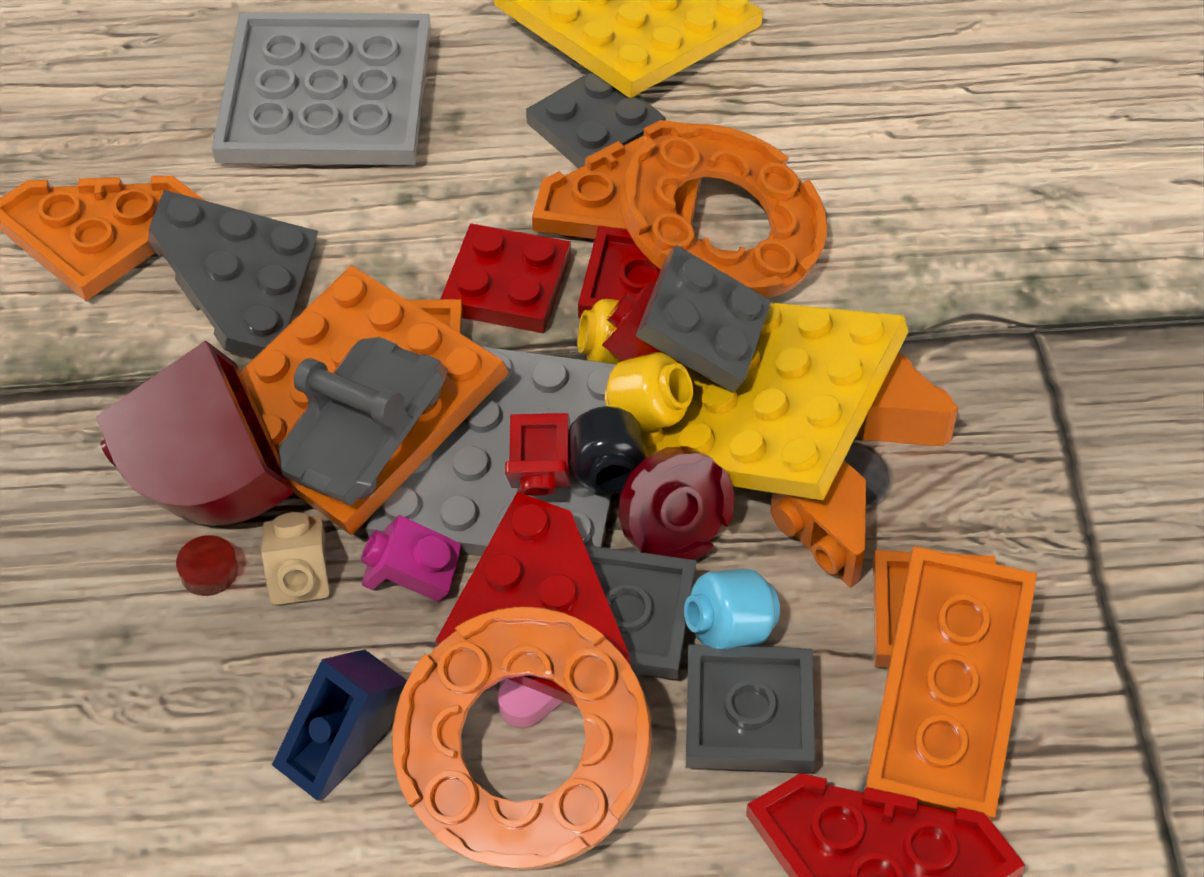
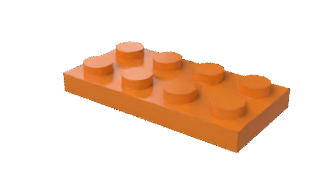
(952, 682)

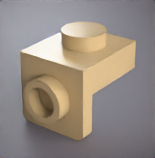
(295, 558)

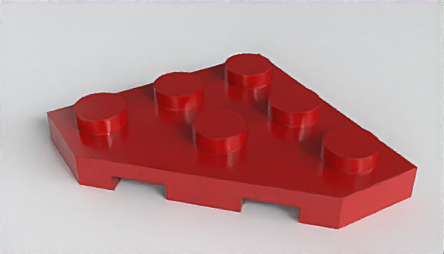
(537, 563)
(875, 834)

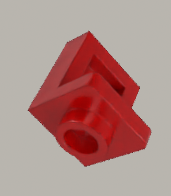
(538, 453)

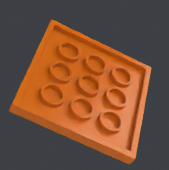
(326, 330)

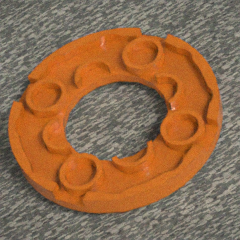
(725, 153)
(434, 713)

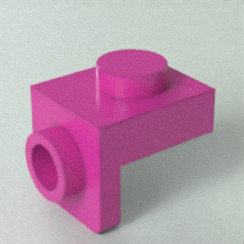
(411, 558)

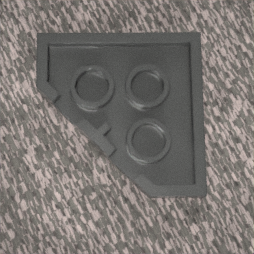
(234, 267)

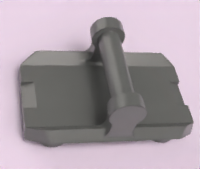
(357, 416)

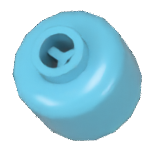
(732, 608)

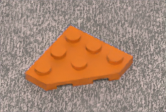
(591, 194)
(87, 230)

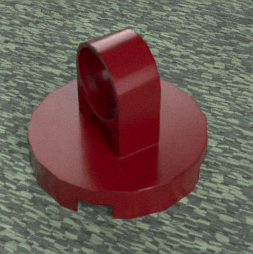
(676, 503)

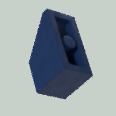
(339, 721)

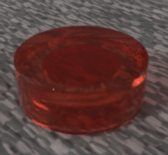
(207, 565)

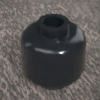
(605, 448)

